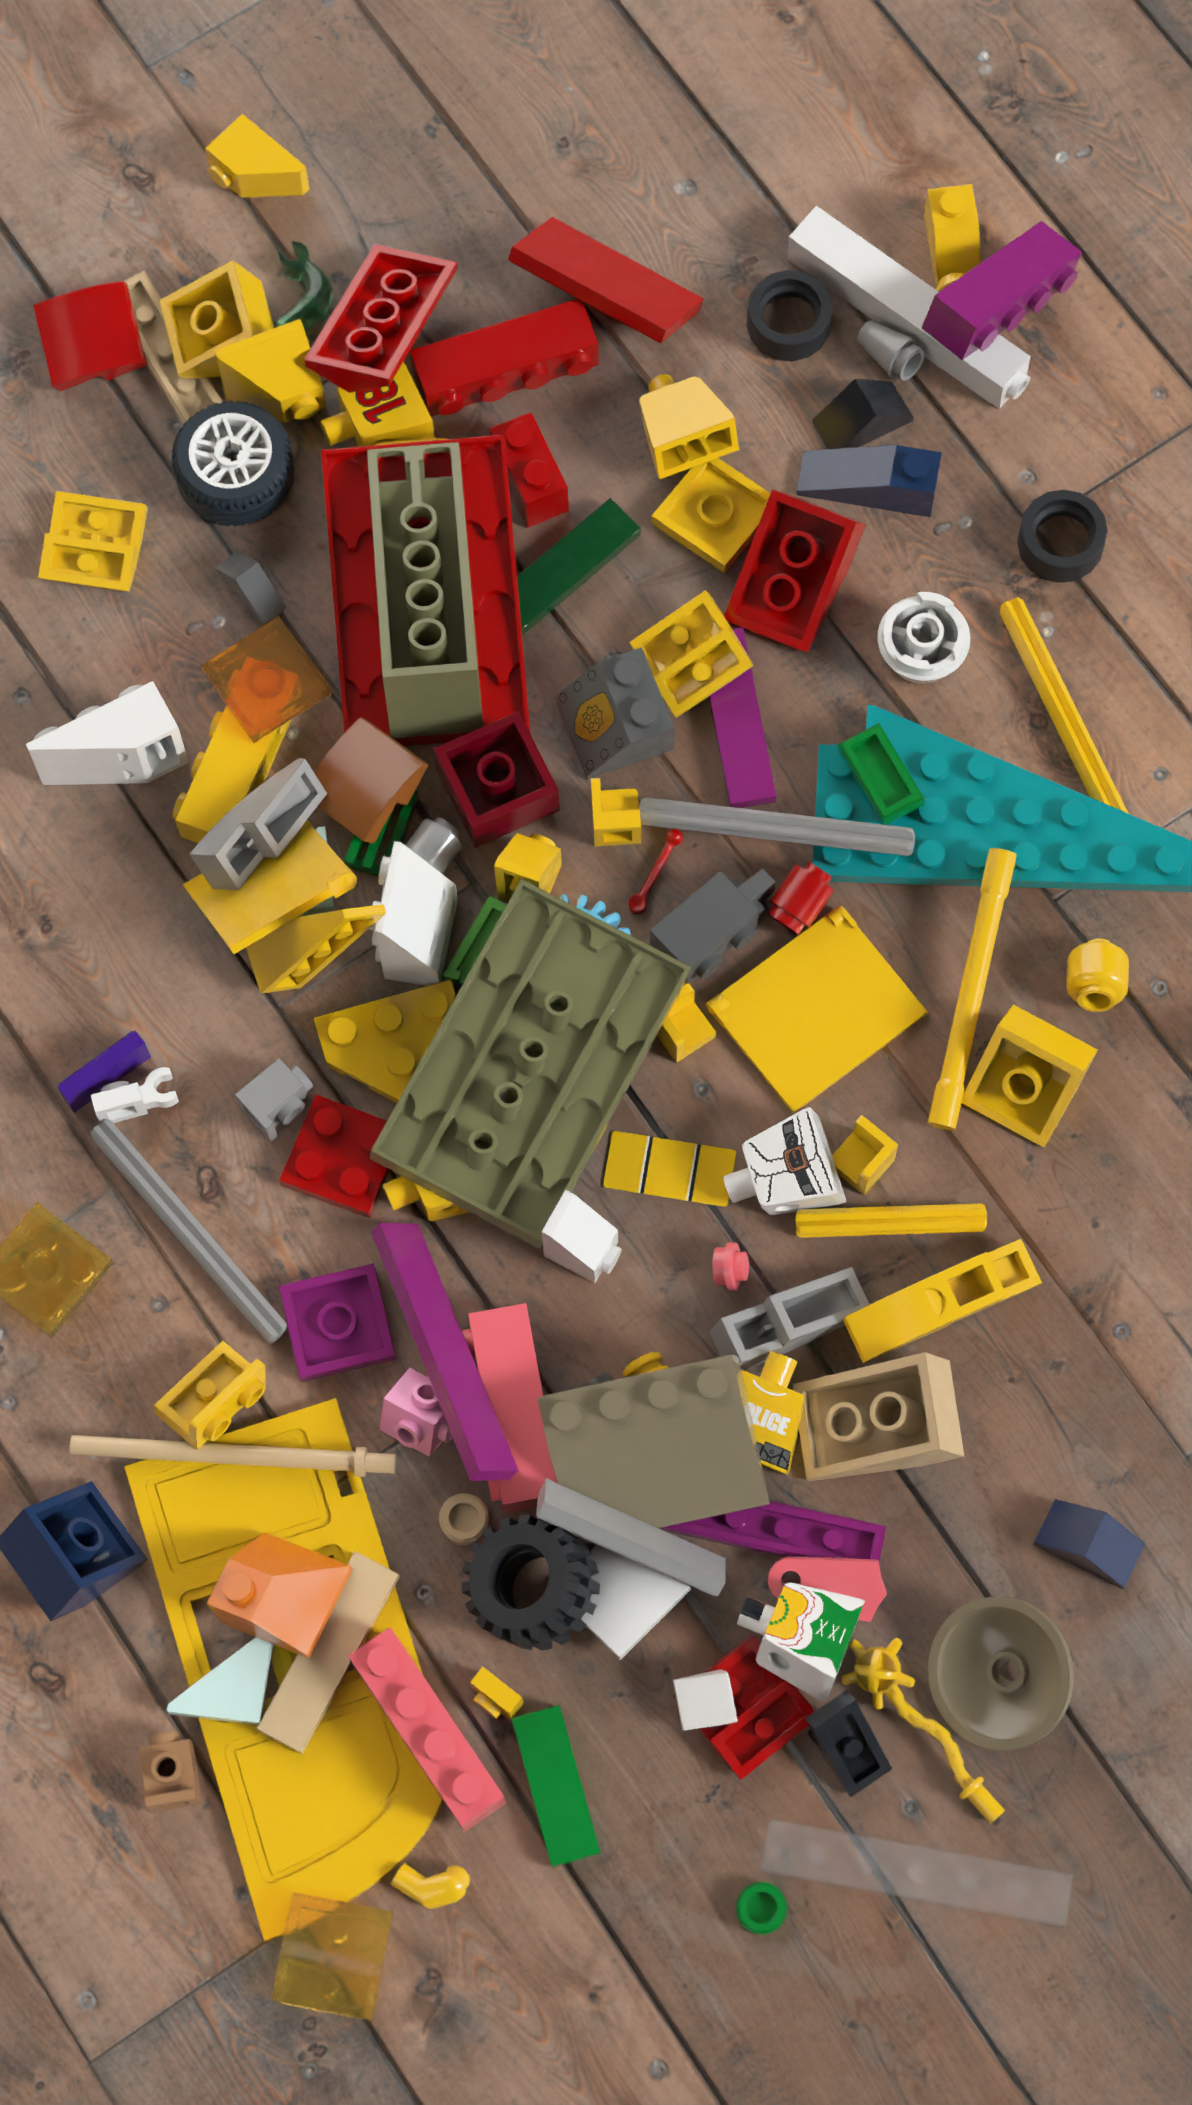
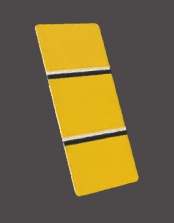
(668, 1168)

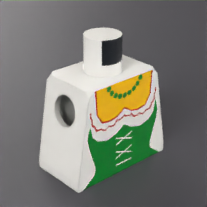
(803, 1635)

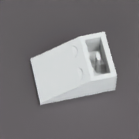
(113, 743)
(417, 921)

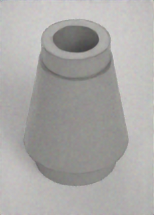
(892, 350)

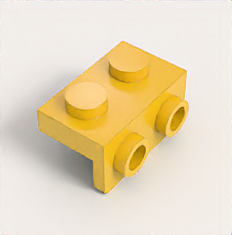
(211, 1395)

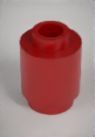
(801, 897)

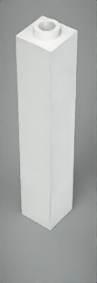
(900, 302)

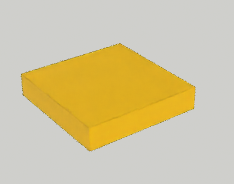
(713, 512)

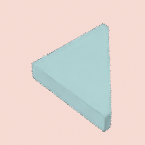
(232, 1689)

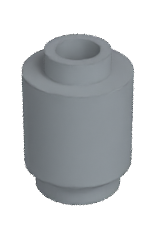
(435, 843)

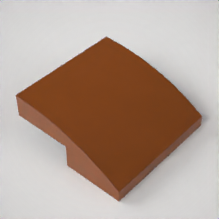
(366, 778)

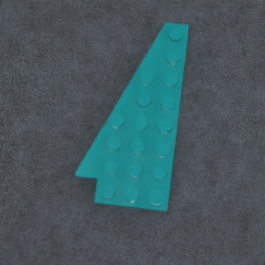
(988, 804)

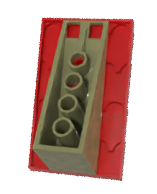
(425, 587)

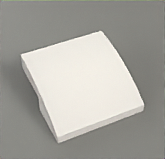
(629, 1600)

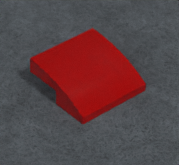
(89, 334)
(766, 1711)

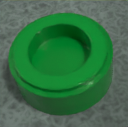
(761, 1908)

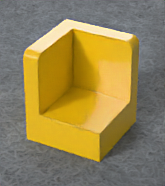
(615, 815)
(685, 1026)
(864, 1155)

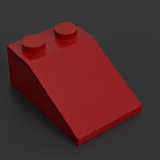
(793, 570)

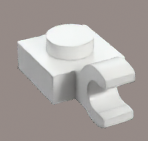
(126, 1101)

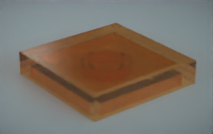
(266, 679)

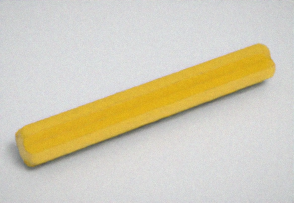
(890, 1220)

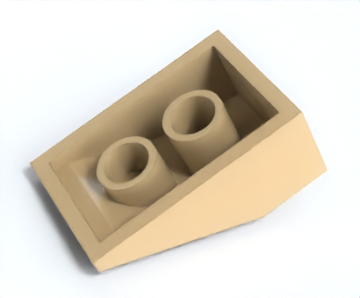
(880, 1418)

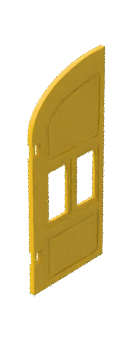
(356, 1795)

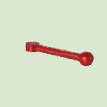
(637, 903)

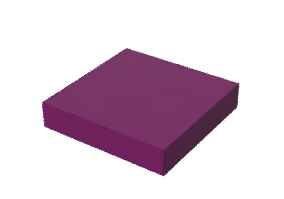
(337, 1322)

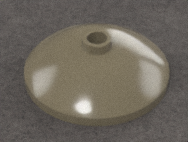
(972, 1676)

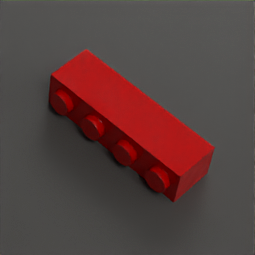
(505, 358)

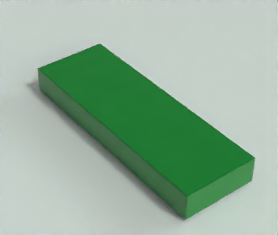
(556, 1786)

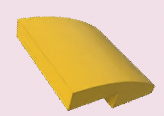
(93, 541)
(692, 653)

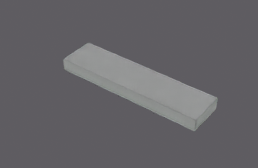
(631, 1537)

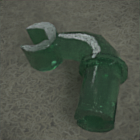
(318, 294)

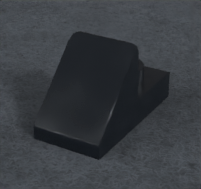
(847, 1743)

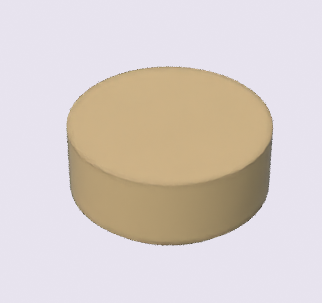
(463, 1519)

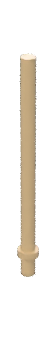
(357, 1461)

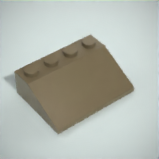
(659, 1443)

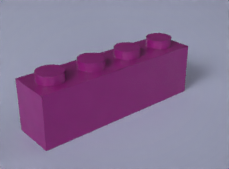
(1002, 290)

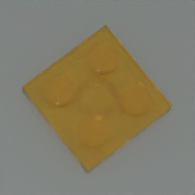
(48, 1269)

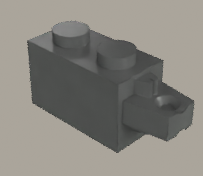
(713, 922)

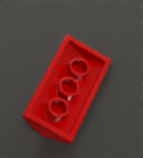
(379, 318)

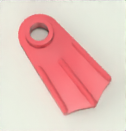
(839, 1575)

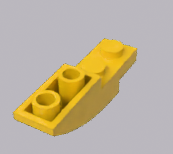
(941, 1300)

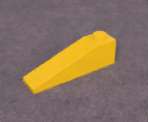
(307, 945)

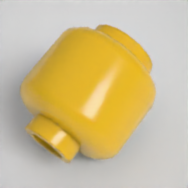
(1097, 975)

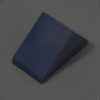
(1090, 1541)

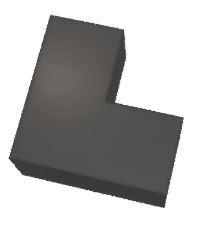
(248, 581)

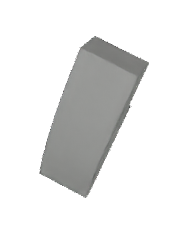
(258, 826)
(789, 1318)

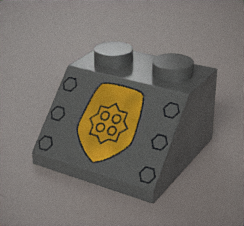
(616, 714)

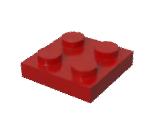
(334, 1155)

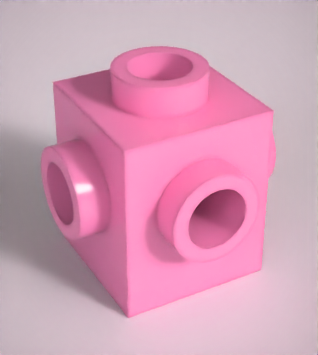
(414, 1414)

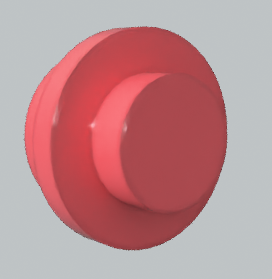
(730, 1266)

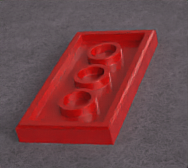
(605, 279)

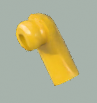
(434, 1890)

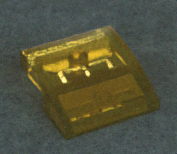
(332, 1956)

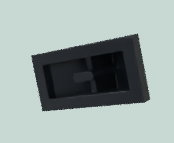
(861, 414)

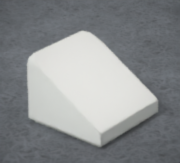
(705, 1700)

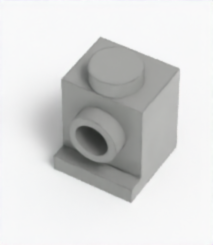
(274, 1097)

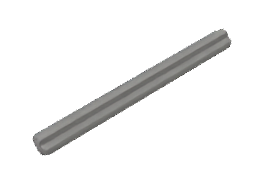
(777, 826)
(189, 1231)

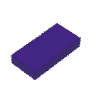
(104, 1069)

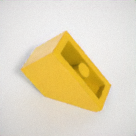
(254, 163)
(952, 230)
(530, 859)

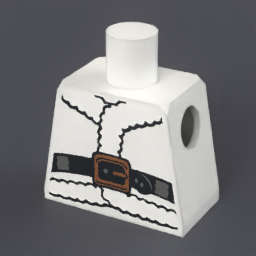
(788, 1167)

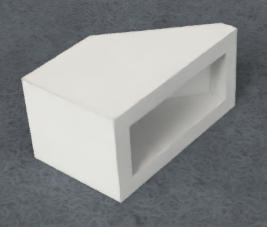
(580, 1239)

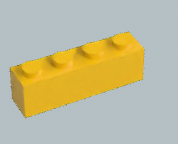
(224, 774)

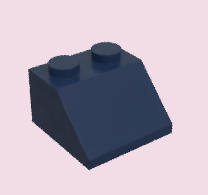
(70, 1549)

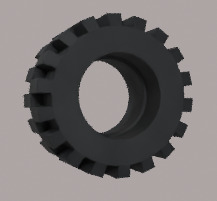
(497, 1566)

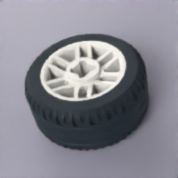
(233, 463)

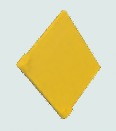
(275, 891)
(816, 1009)

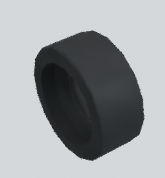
(796, 285)
(1066, 504)

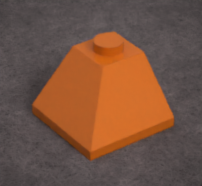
(279, 1593)

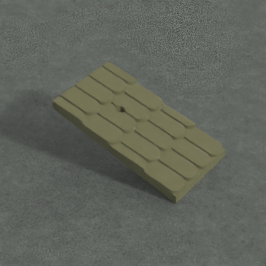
(530, 1062)

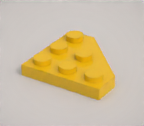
(384, 1038)

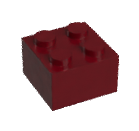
(497, 779)

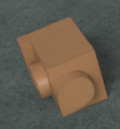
(173, 1791)

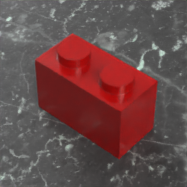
(532, 471)

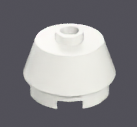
(924, 637)

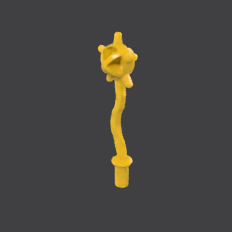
(879, 1673)

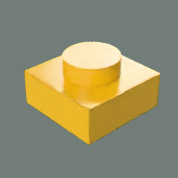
(494, 1695)

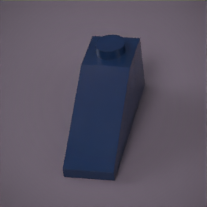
(873, 477)

